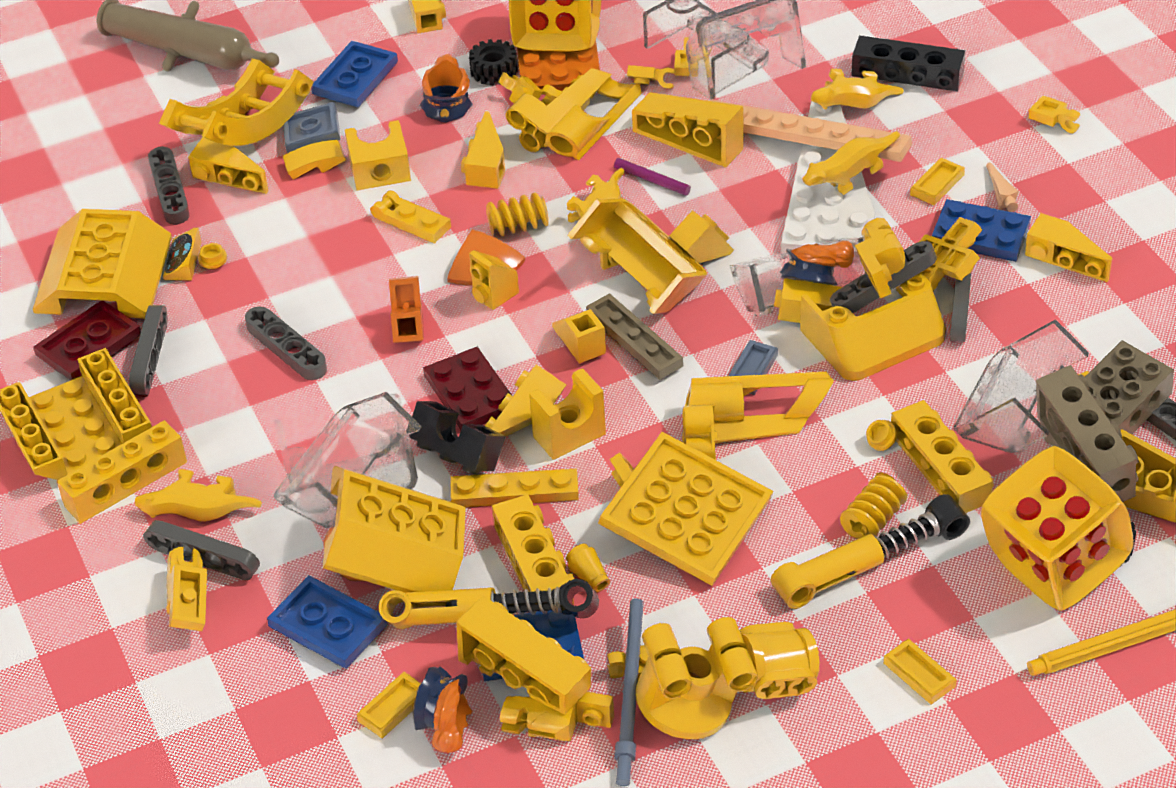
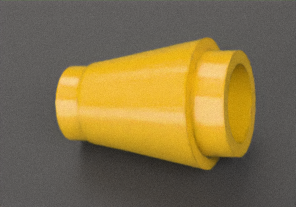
(587, 566)

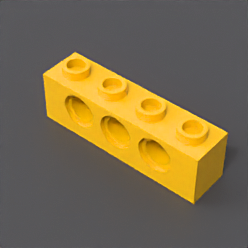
(941, 456)
(122, 471)
(529, 545)

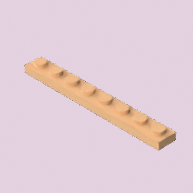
(815, 131)

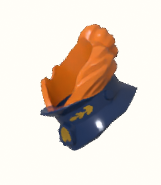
(445, 90)
(817, 262)
(443, 707)

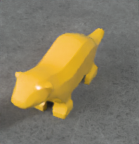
(853, 91)
(849, 162)
(600, 190)
(195, 499)

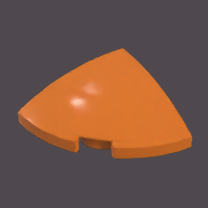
(485, 244)

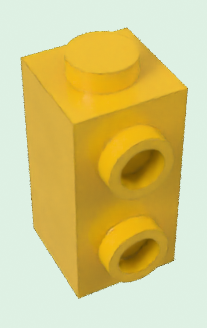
(427, 14)
(789, 298)

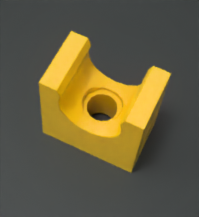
(378, 162)
(573, 420)

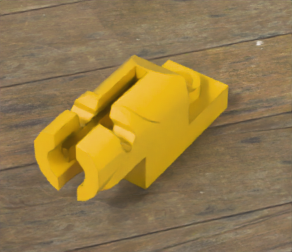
(880, 254)
(186, 590)
(546, 722)

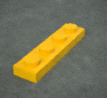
(500, 487)

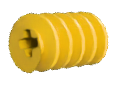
(517, 213)
(873, 506)

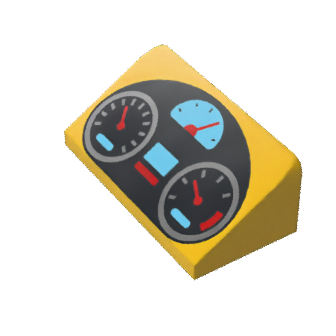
(183, 256)

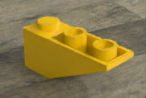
(485, 156)
(226, 166)
(1065, 246)
(516, 408)

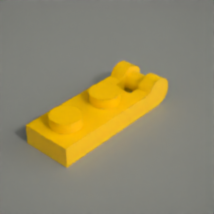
(410, 217)

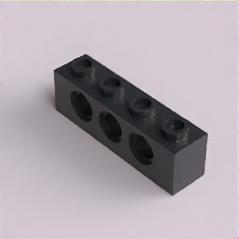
(909, 62)

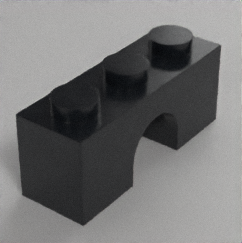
(475, 447)

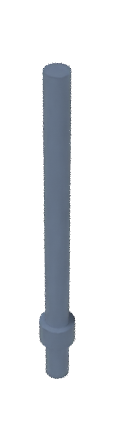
(625, 748)

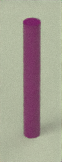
(652, 176)

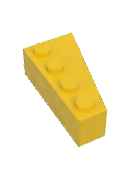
(692, 125)
(1155, 480)
(521, 655)

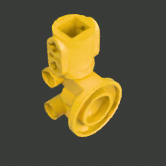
(693, 689)

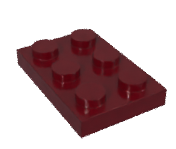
(87, 333)
(467, 386)

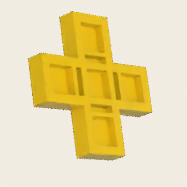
(952, 252)

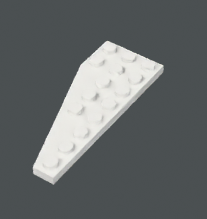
(820, 210)

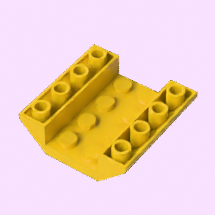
(107, 259)
(75, 419)
(394, 535)

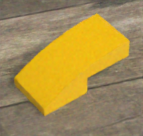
(320, 154)

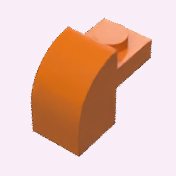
(406, 309)

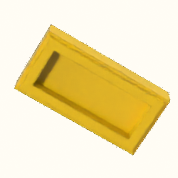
(937, 181)
(919, 671)
(390, 705)

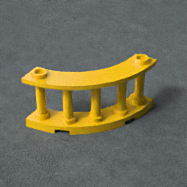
(224, 118)

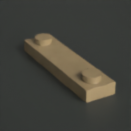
(636, 337)

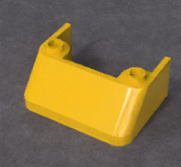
(641, 249)
(879, 337)

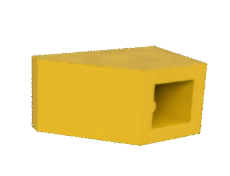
(701, 238)
(492, 279)
(582, 335)

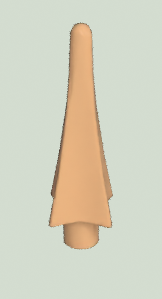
(1004, 191)

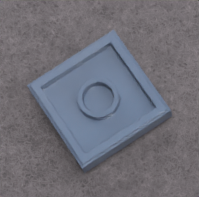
(312, 126)

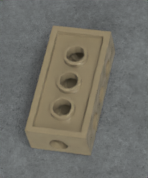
(1129, 386)
(1082, 429)

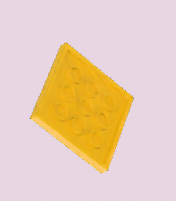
(686, 508)

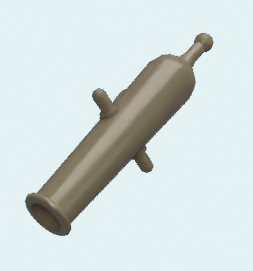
(181, 36)

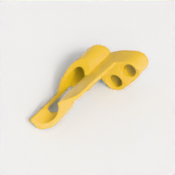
(563, 122)
(716, 408)

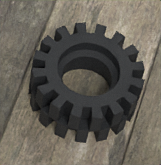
(491, 60)

